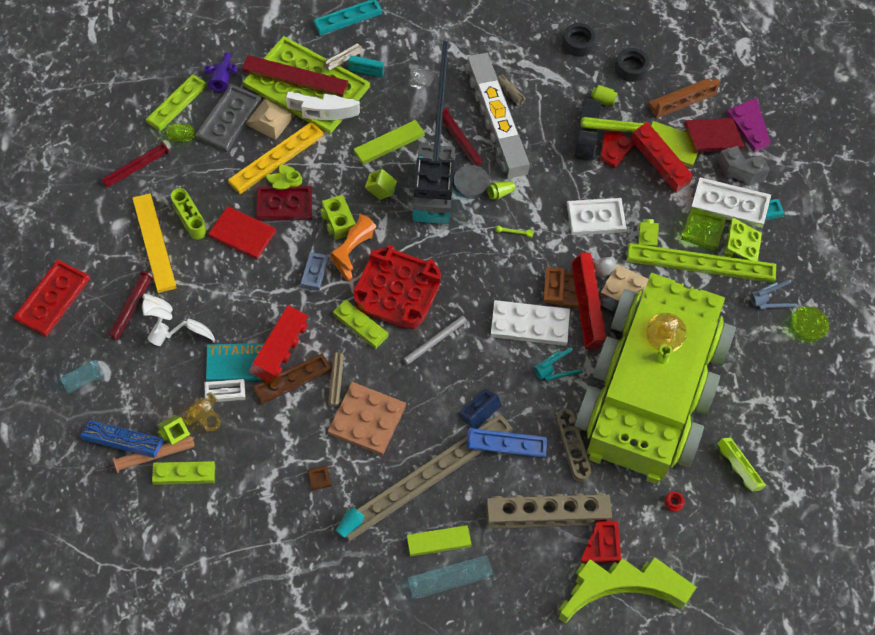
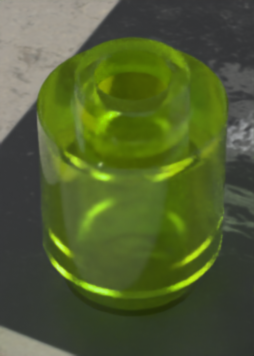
(180, 132)

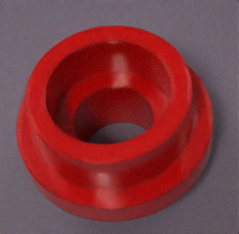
(677, 497)

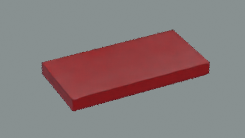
(51, 298)

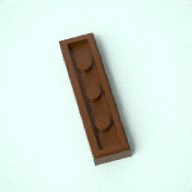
(292, 378)

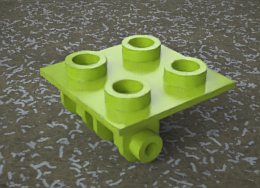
(743, 241)

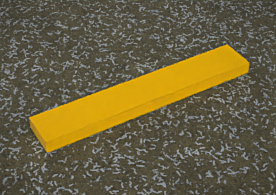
(275, 157)
(154, 243)

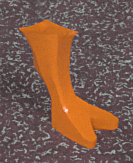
(358, 233)

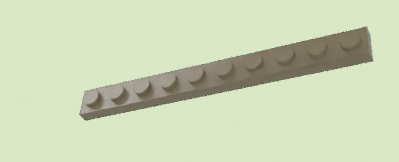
(422, 479)

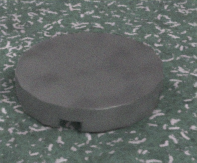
(471, 181)

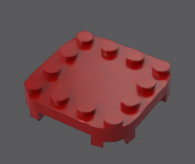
(397, 287)

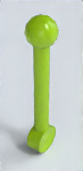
(529, 233)

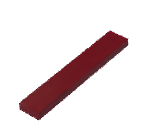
(295, 76)

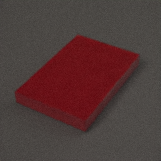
(713, 134)
(284, 204)

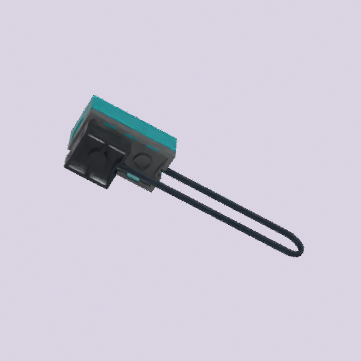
(434, 169)

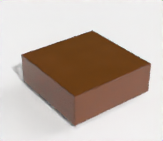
(319, 478)

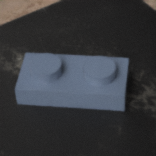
(314, 271)

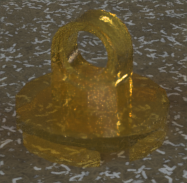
(666, 329)
(201, 411)

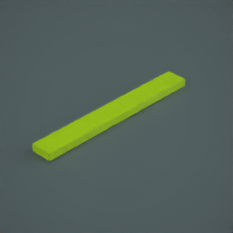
(701, 263)

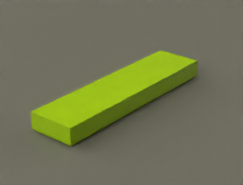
(176, 102)
(389, 142)

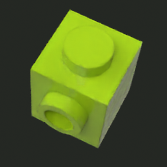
(381, 184)
(172, 430)

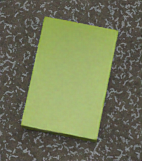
(678, 143)

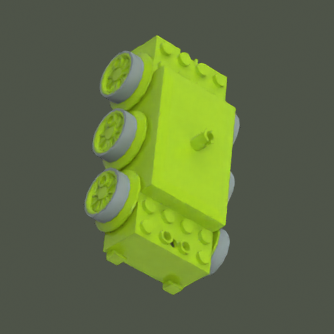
(655, 389)

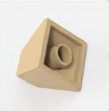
(270, 119)

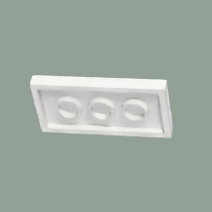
(732, 202)
(530, 323)

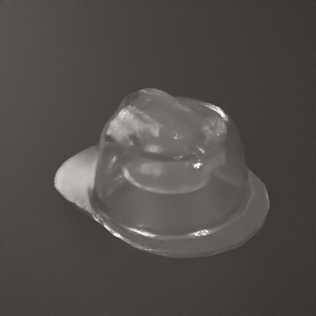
(422, 77)

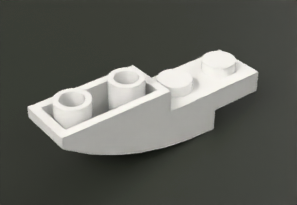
(328, 108)

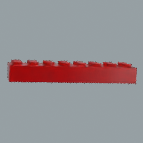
(588, 301)

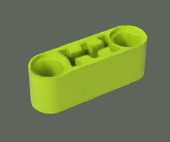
(188, 222)

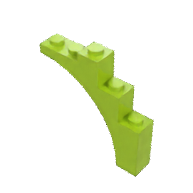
(653, 580)

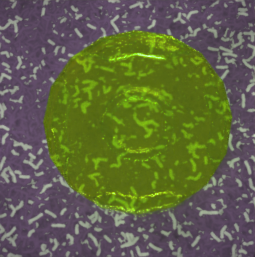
(809, 324)

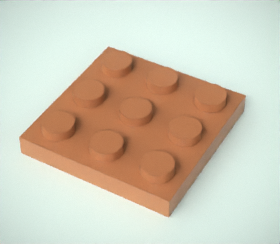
(367, 418)

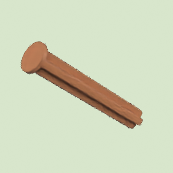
(166, 449)

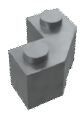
(735, 166)

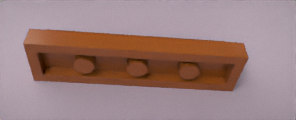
(684, 97)

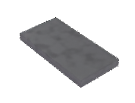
(228, 118)

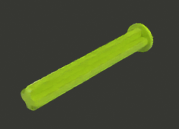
(612, 125)

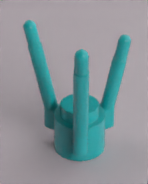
(544, 369)

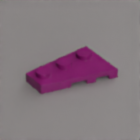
(750, 124)

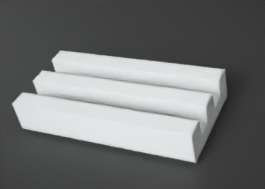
(227, 394)

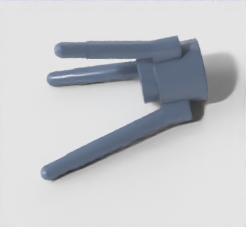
(761, 296)

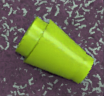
(500, 189)

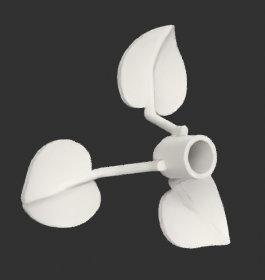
(162, 309)

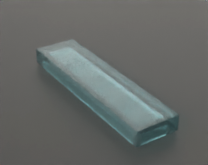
(450, 577)

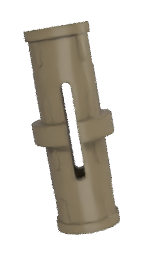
(510, 90)

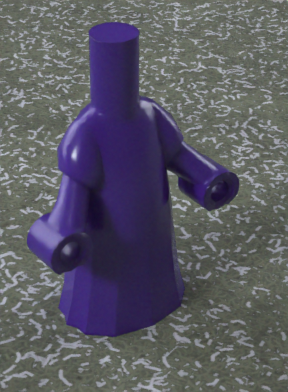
(221, 74)

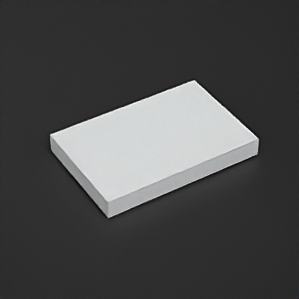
(596, 216)

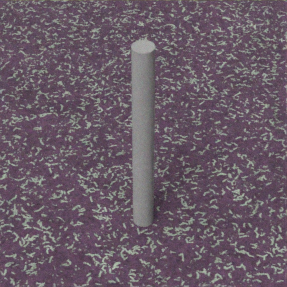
(434, 340)

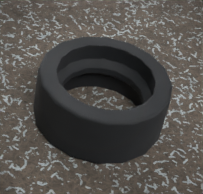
(579, 29)
(632, 54)

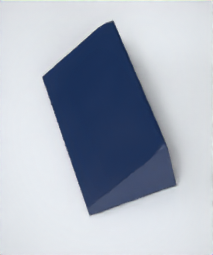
(480, 408)

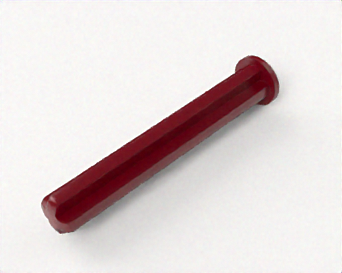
(460, 138)
(135, 164)
(130, 305)

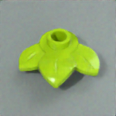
(285, 178)

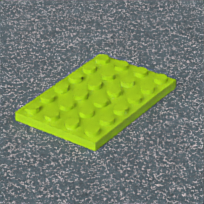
(296, 55)

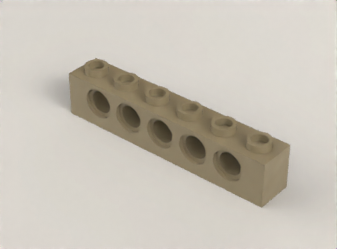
(540, 518)

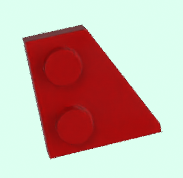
(615, 148)
(603, 544)

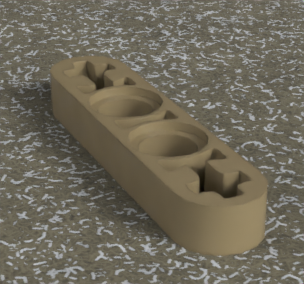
(570, 445)

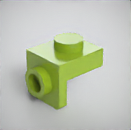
(648, 232)

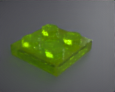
(703, 228)

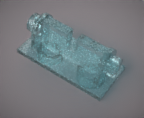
(81, 376)

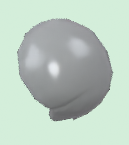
(604, 266)

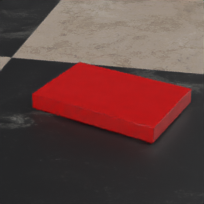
(242, 232)

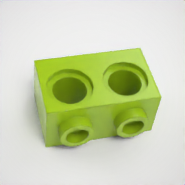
(340, 217)

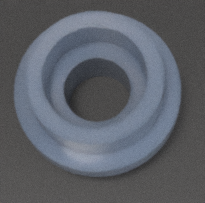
(609, 303)

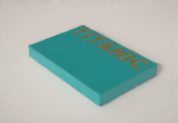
(231, 361)

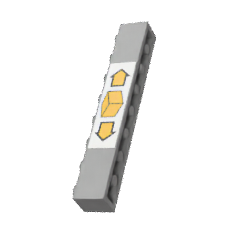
(497, 116)

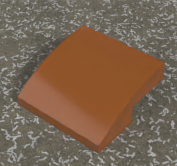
(560, 288)

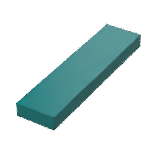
(347, 17)

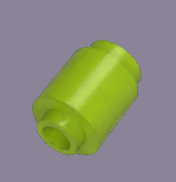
(605, 95)

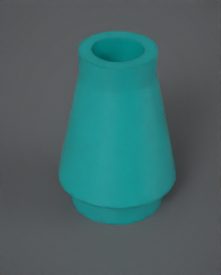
(349, 522)

